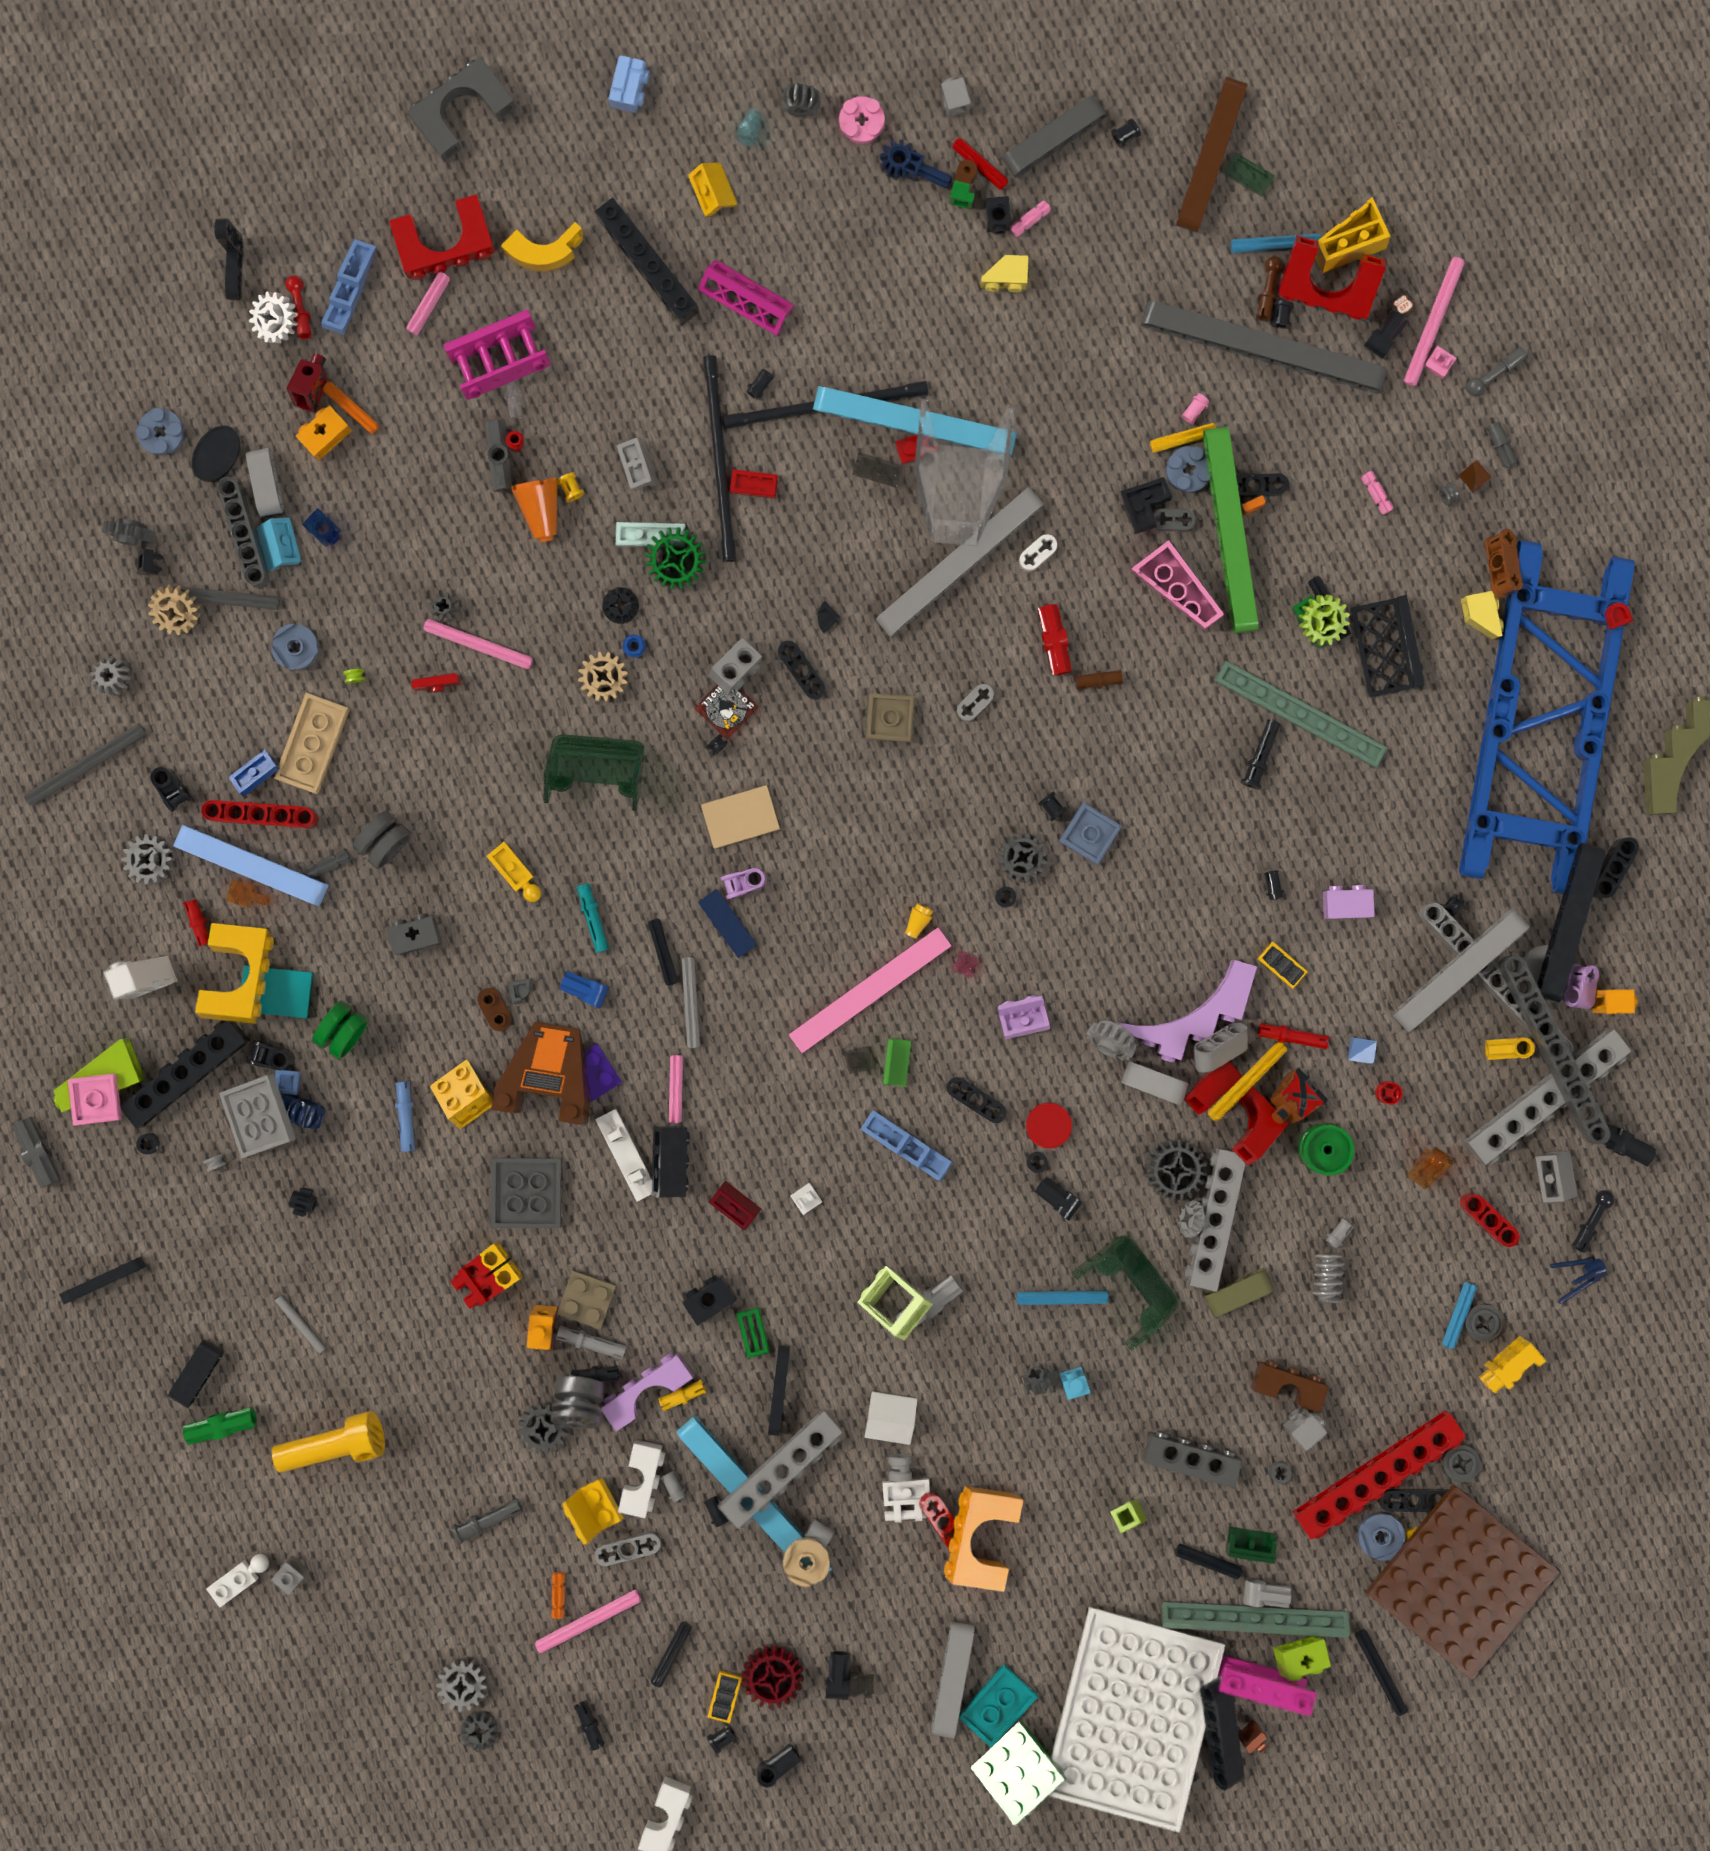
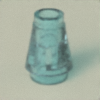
(748, 129)

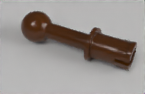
(1273, 267)

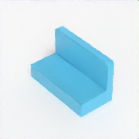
(278, 543)

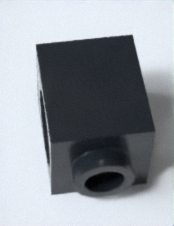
(997, 205)

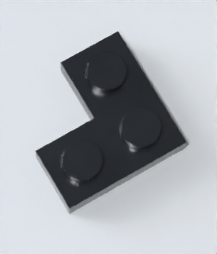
(1139, 501)

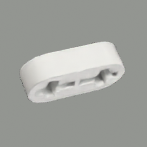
(1041, 557)

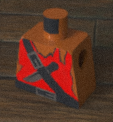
(1296, 1097)

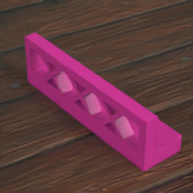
(746, 289)

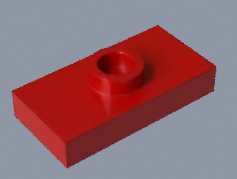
(754, 484)
(436, 683)

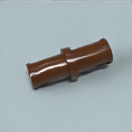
(1099, 679)

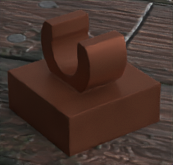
(1253, 1737)

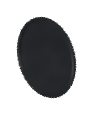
(215, 453)

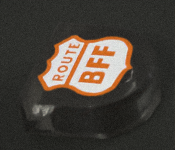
(1403, 303)

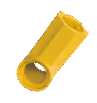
(1507, 1048)

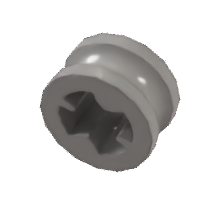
(214, 1162)

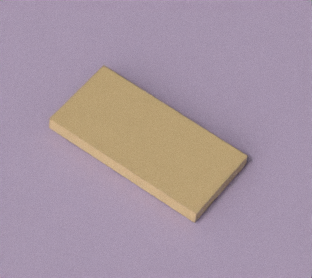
(312, 743)

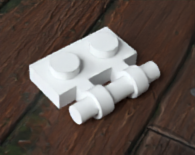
(904, 1494)

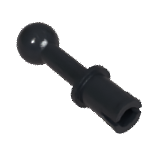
(1604, 1200)

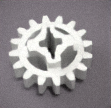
(277, 306)

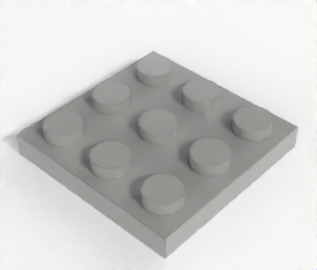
(257, 1115)

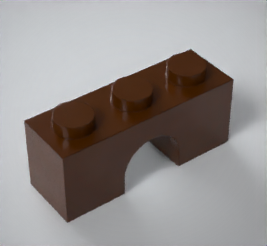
(1310, 1390)

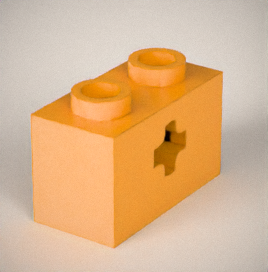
(321, 444)
(1615, 1001)

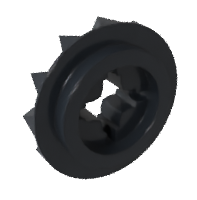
(629, 611)

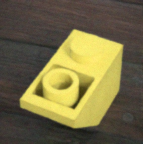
(1007, 273)
(1482, 614)

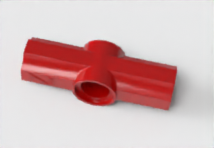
(1055, 639)

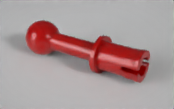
(295, 285)

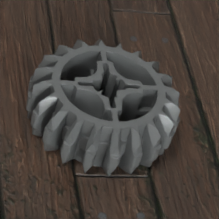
(1176, 1158)

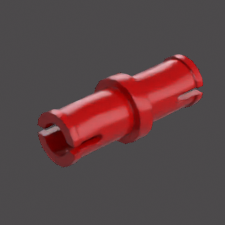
(197, 922)

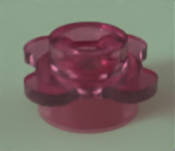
(971, 961)

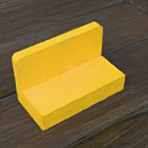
(712, 188)

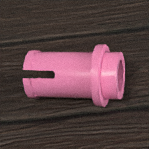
(1195, 408)

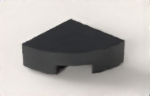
(826, 617)

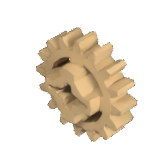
(177, 608)
(610, 666)

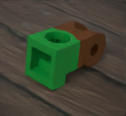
(964, 177)

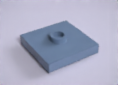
(1090, 833)

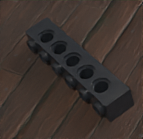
(647, 261)
(134, 1104)

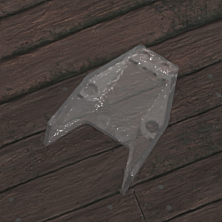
(960, 482)

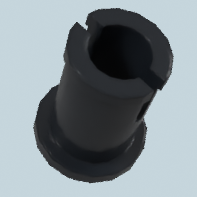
(759, 384)
(1273, 885)
(715, 1513)

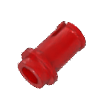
(514, 436)

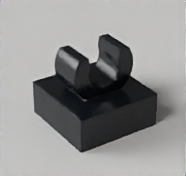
(145, 562)

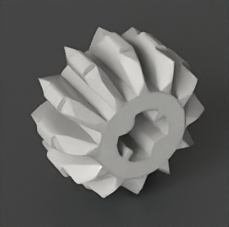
(110, 685)

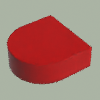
(1617, 615)

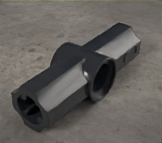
(1626, 1145)

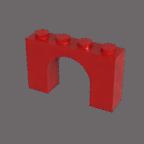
(473, 244)
(1353, 300)
(1261, 1127)

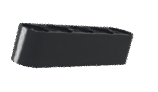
(1222, 1735)

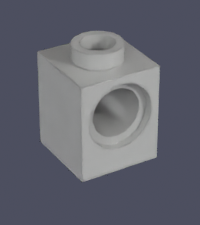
(955, 96)
(290, 1575)

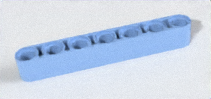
(250, 865)

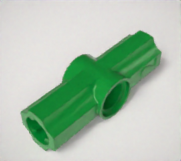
(219, 1426)

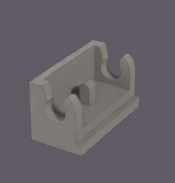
(637, 464)

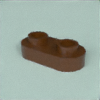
(494, 1009)

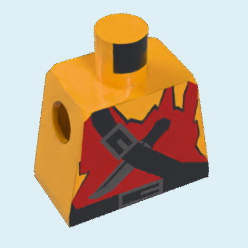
(542, 1327)

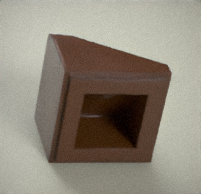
(1474, 476)

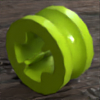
(354, 676)

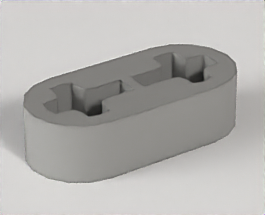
(971, 699)

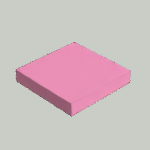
(94, 1099)

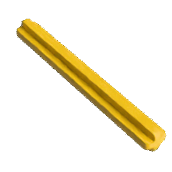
(1247, 1081)

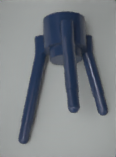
(1592, 1273)

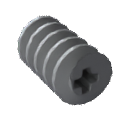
(1328, 1277)

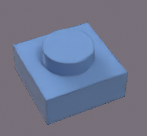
(288, 1081)

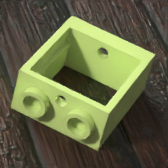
(910, 1316)

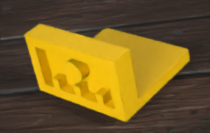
(462, 1095)
(592, 1510)

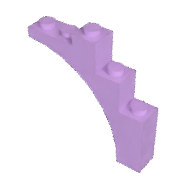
(1227, 1000)

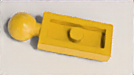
(514, 872)

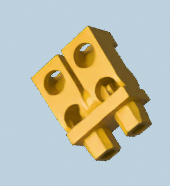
(1510, 1365)

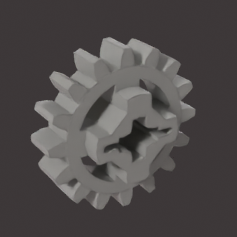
(154, 852)
(472, 1684)

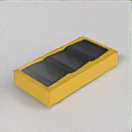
(1282, 965)
(724, 1696)

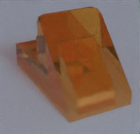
(1430, 1167)

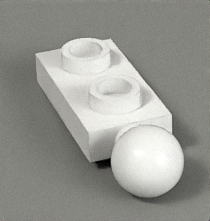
(237, 1579)

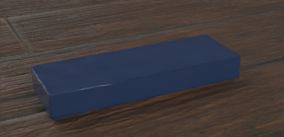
(727, 923)

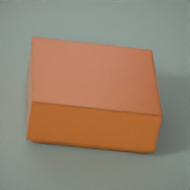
(1252, 505)

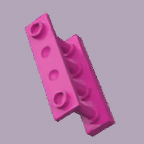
(488, 337)
(1264, 1685)

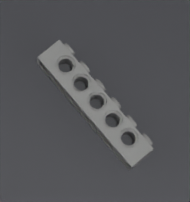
(1210, 1277)
(767, 1471)

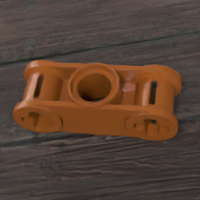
(1503, 563)

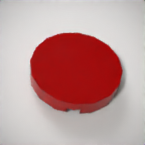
(1048, 1125)

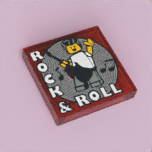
(726, 711)

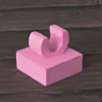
(1439, 362)

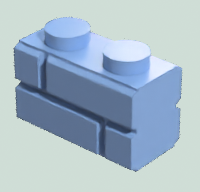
(628, 84)

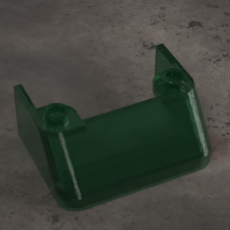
(594, 761)
(1125, 1255)

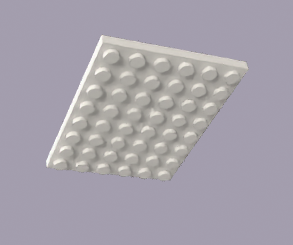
(1134, 1718)

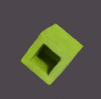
(1128, 1516)

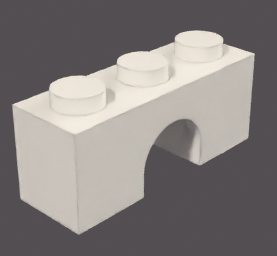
(637, 1499)
(673, 1799)

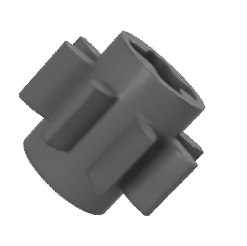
(446, 612)
(1037, 1380)

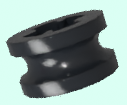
(717, 745)
(998, 897)
(1454, 904)
(140, 1141)
(1042, 1157)

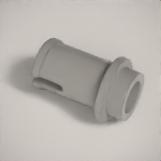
(1339, 1234)
(673, 1486)

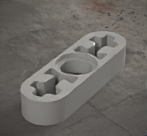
(609, 1546)

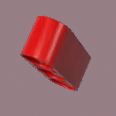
(1499, 1224)

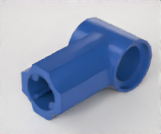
(588, 990)

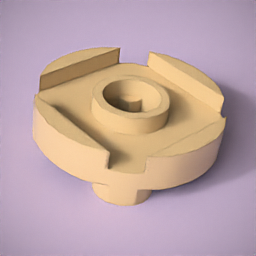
(794, 1567)

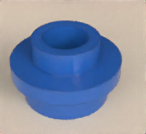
(629, 640)

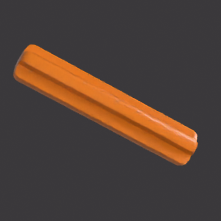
(351, 407)

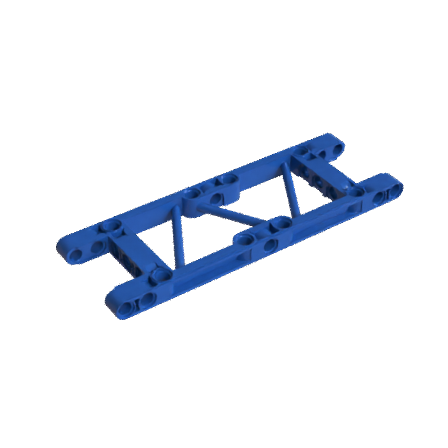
(1502, 711)

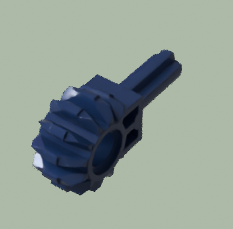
(912, 166)
(303, 1111)

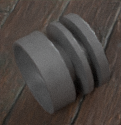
(577, 1402)

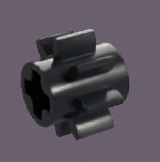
(302, 1201)

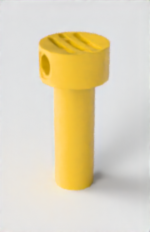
(360, 1438)

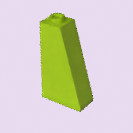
(118, 1059)

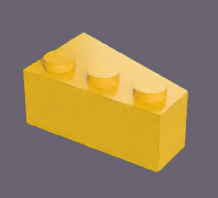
(1356, 235)

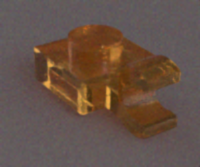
(244, 894)

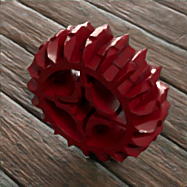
(780, 1673)

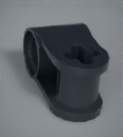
(171, 792)
(267, 1056)

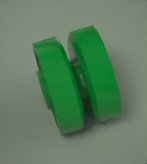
(340, 1030)
(1312, 1146)

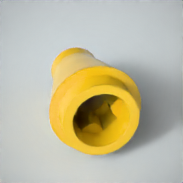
(919, 918)

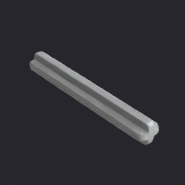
(690, 1002)

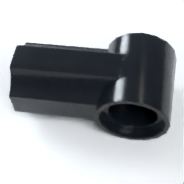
(1384, 337)
(1061, 1200)
(838, 1682)
(779, 1763)

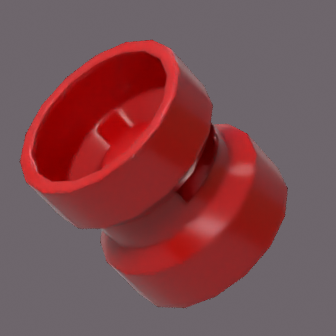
(1392, 1090)

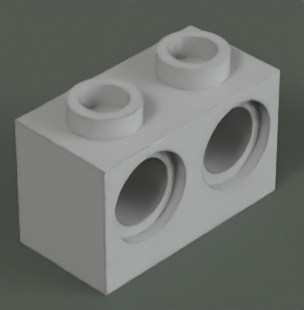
(731, 663)

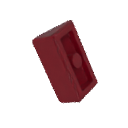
(734, 1205)

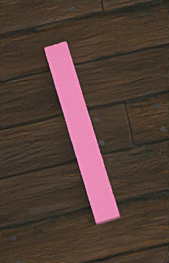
(869, 990)

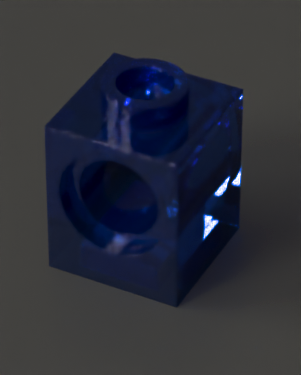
(314, 523)

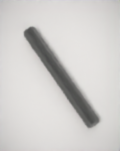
(233, 598)

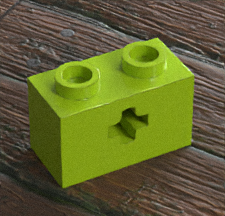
(1302, 1657)

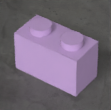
(1348, 903)

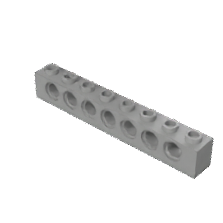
(1479, 1143)

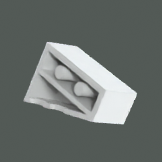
(139, 977)

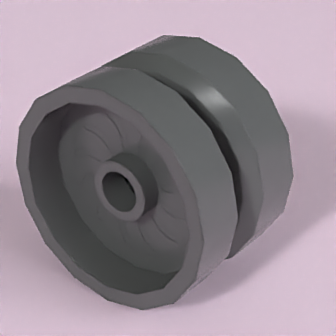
(382, 840)

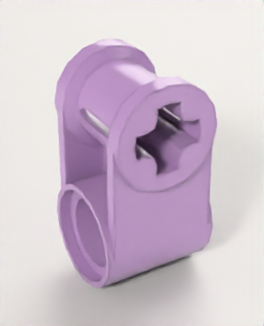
(742, 882)
(1581, 989)

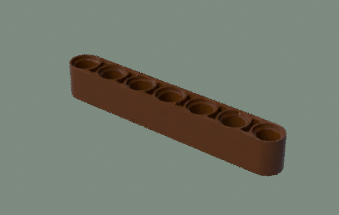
(1211, 154)

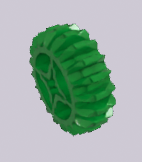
(658, 567)

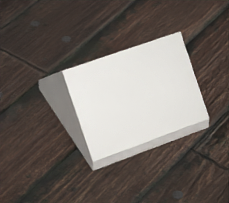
(891, 1418)

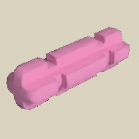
(1030, 218)
(1377, 492)

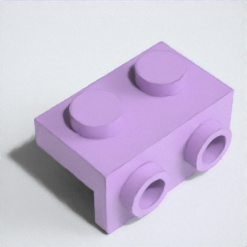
(1023, 1017)

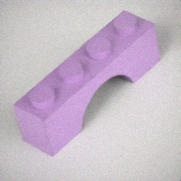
(672, 1374)

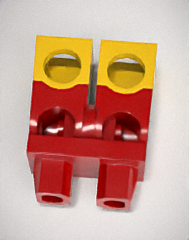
(480, 1280)

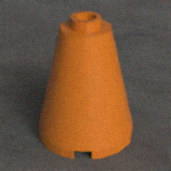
(539, 506)

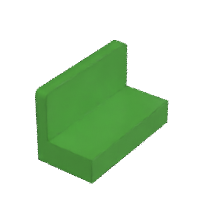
(896, 1062)

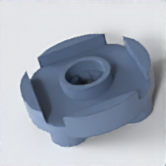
(158, 419)
(1176, 464)
(282, 644)
(1374, 1547)

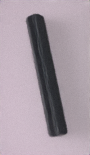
(1381, 1672)

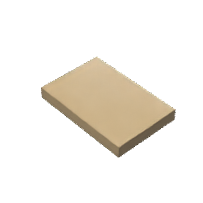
(740, 817)

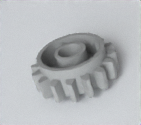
(1112, 1040)

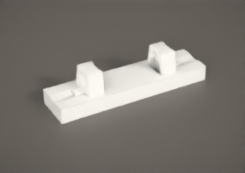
(626, 1154)

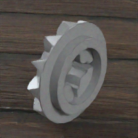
(1192, 1225)

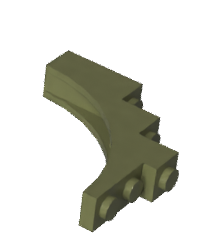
(1664, 774)

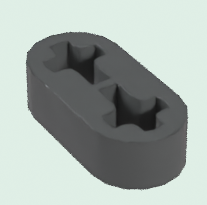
(1174, 514)

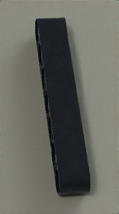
(1570, 921)

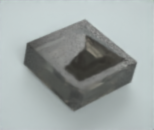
(857, 1060)

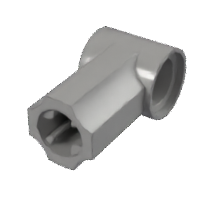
(1261, 1593)

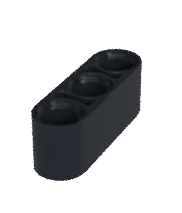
(1623, 863)
(195, 1373)

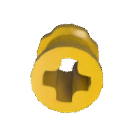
(570, 487)

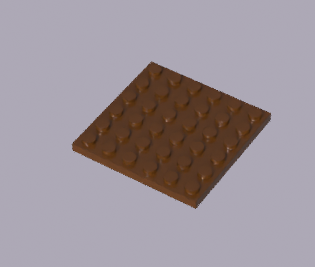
(1462, 1582)

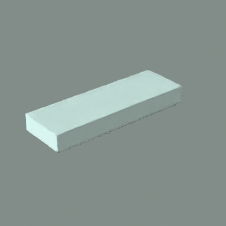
(641, 533)

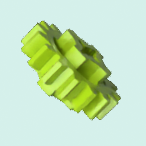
(1334, 617)

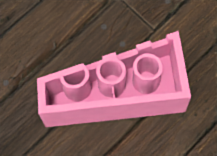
(1174, 581)

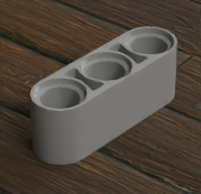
(263, 481)
(1221, 1047)
(1155, 1083)

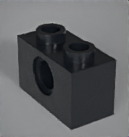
(699, 1309)

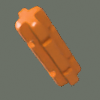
(558, 1595)

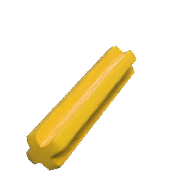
(1179, 438)

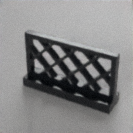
(1407, 640)

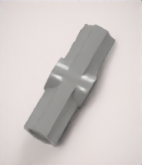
(939, 1296)

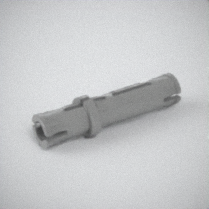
(590, 1342)

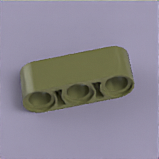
(1239, 1293)

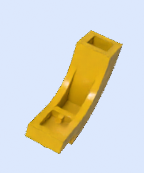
(543, 257)

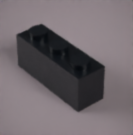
(670, 1161)

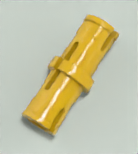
(682, 1395)

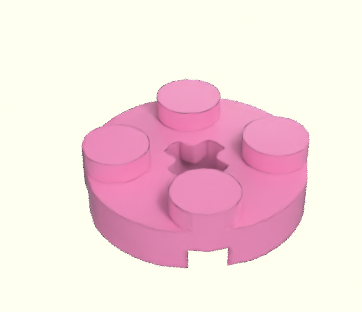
(861, 106)

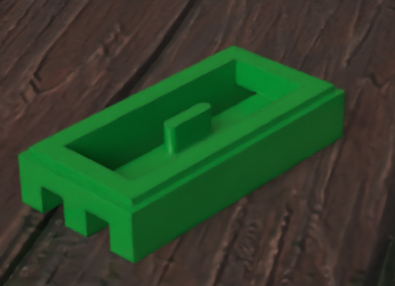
(757, 1352)

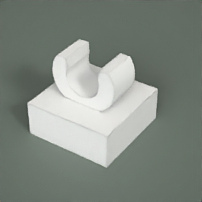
(806, 1198)

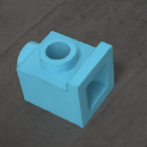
(1074, 1383)

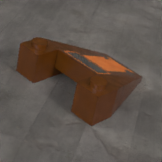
(549, 1065)

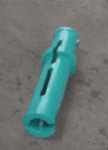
(592, 917)

